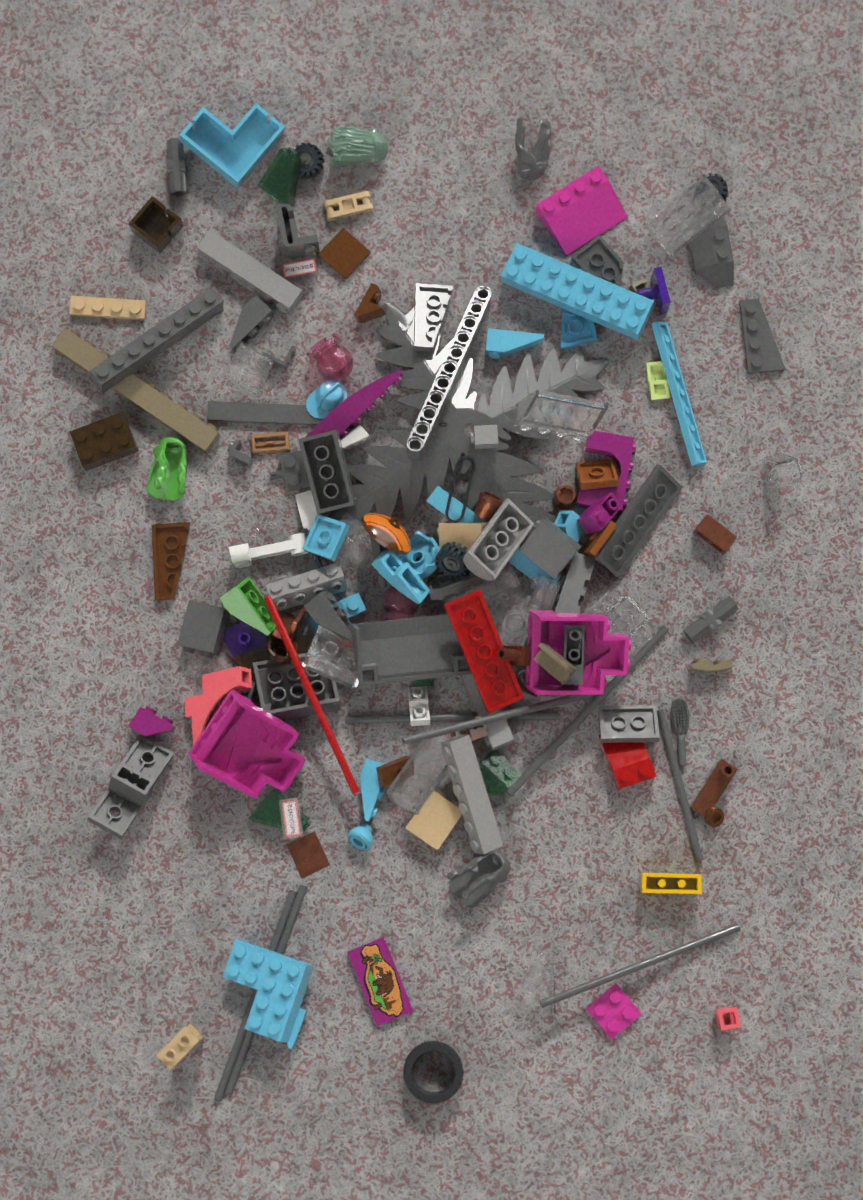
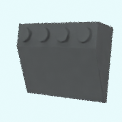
(284, 694)

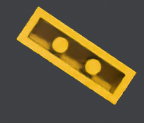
(670, 883)

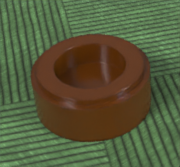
(714, 817)

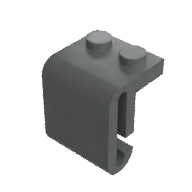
(302, 246)

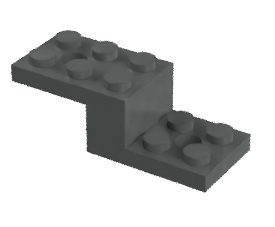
(130, 786)

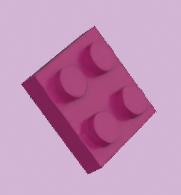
(613, 1011)

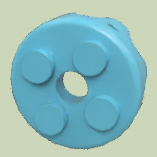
(425, 547)

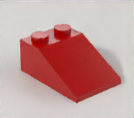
(628, 763)

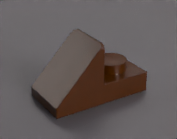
(368, 309)

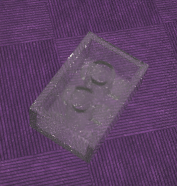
(332, 657)

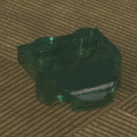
(498, 773)

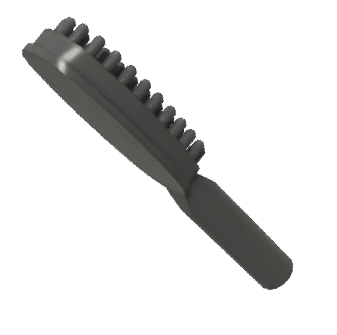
(680, 723)

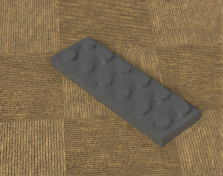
(638, 521)

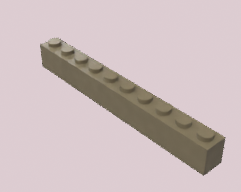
(141, 394)

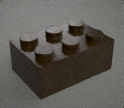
(104, 441)

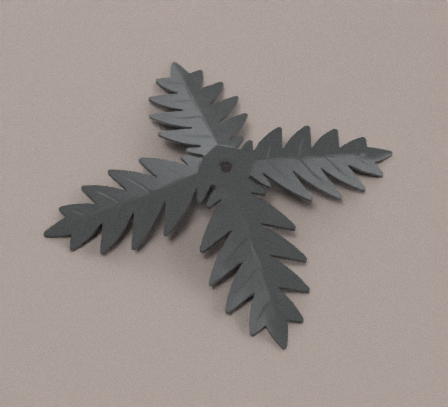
(492, 468)

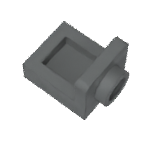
(240, 458)

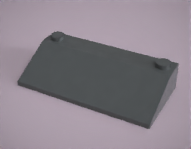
(406, 650)

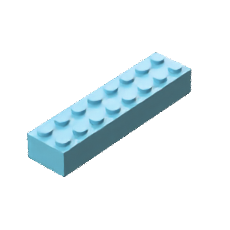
(577, 291)

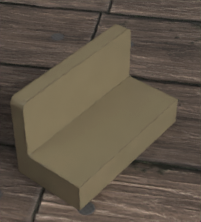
(554, 663)

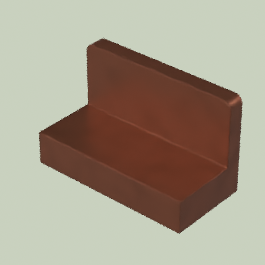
(715, 534)
(291, 623)

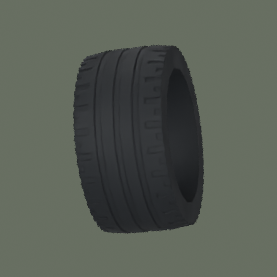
(453, 1086)

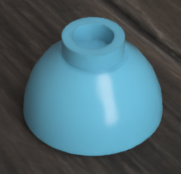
(361, 837)

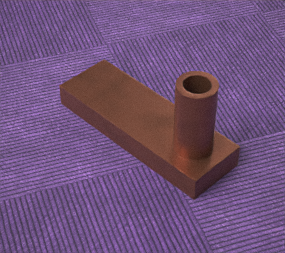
(515, 654)
(714, 787)

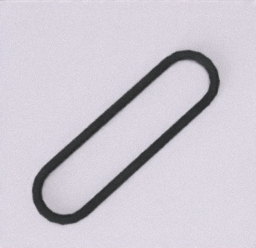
(467, 492)

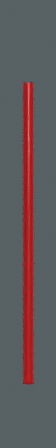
(311, 694)

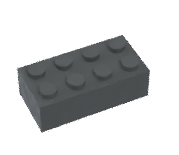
(327, 471)

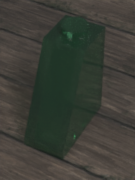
(282, 176)
(269, 812)

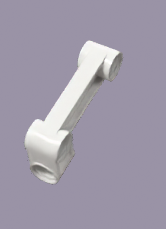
(243, 555)

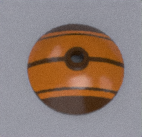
(387, 532)

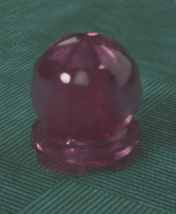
(333, 360)
(397, 605)

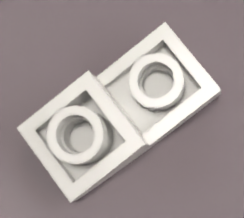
(306, 509)
(418, 706)

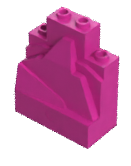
(603, 652)
(247, 747)

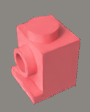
(727, 1018)

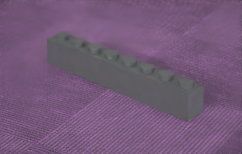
(156, 340)

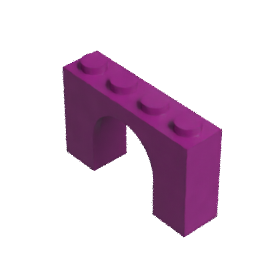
(620, 450)

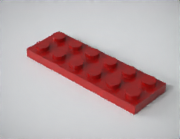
(480, 646)

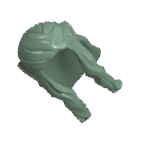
(356, 146)

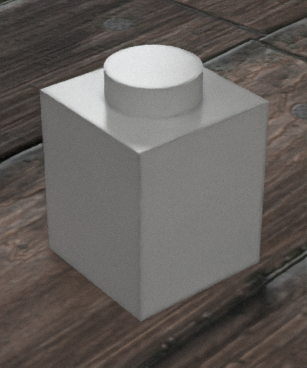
(484, 436)

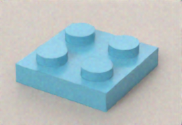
(326, 537)

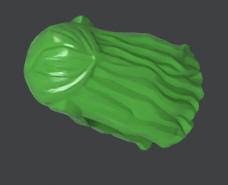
(168, 470)

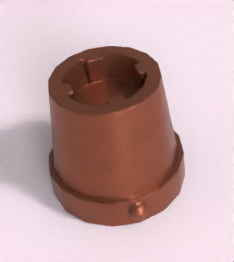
(564, 498)
(487, 505)

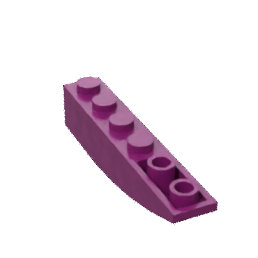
(351, 408)

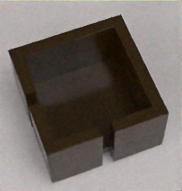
(154, 226)

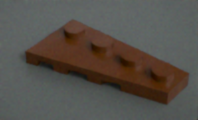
(168, 554)

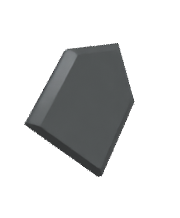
(600, 260)

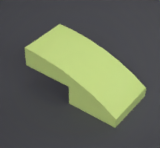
(657, 380)

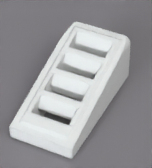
(355, 438)

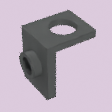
(279, 363)

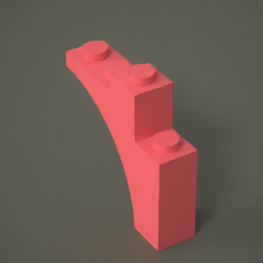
(215, 690)

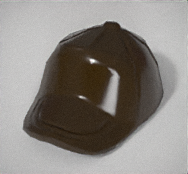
(278, 651)

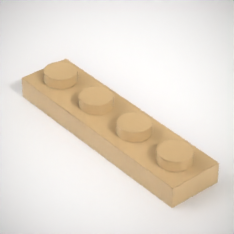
(107, 307)

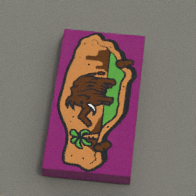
(380, 981)

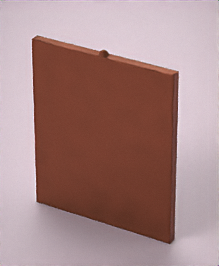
(308, 854)

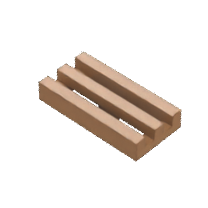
(268, 443)

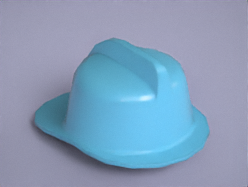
(325, 398)

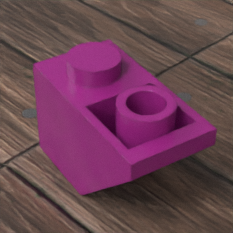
(599, 513)
(149, 724)

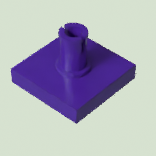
(657, 291)
(243, 638)

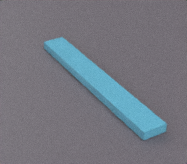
(679, 394)
(439, 500)

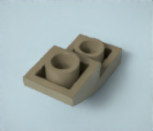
(705, 666)

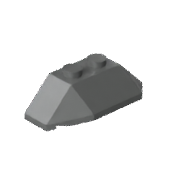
(714, 256)

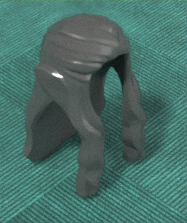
(533, 163)
(479, 877)

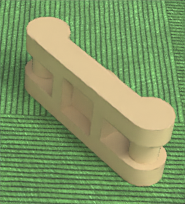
(348, 205)

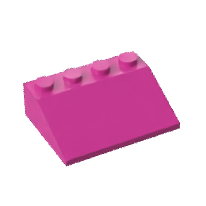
(581, 211)

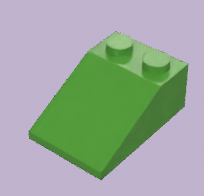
(248, 605)

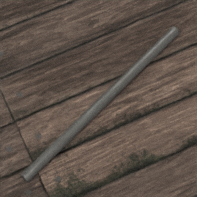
(679, 785)

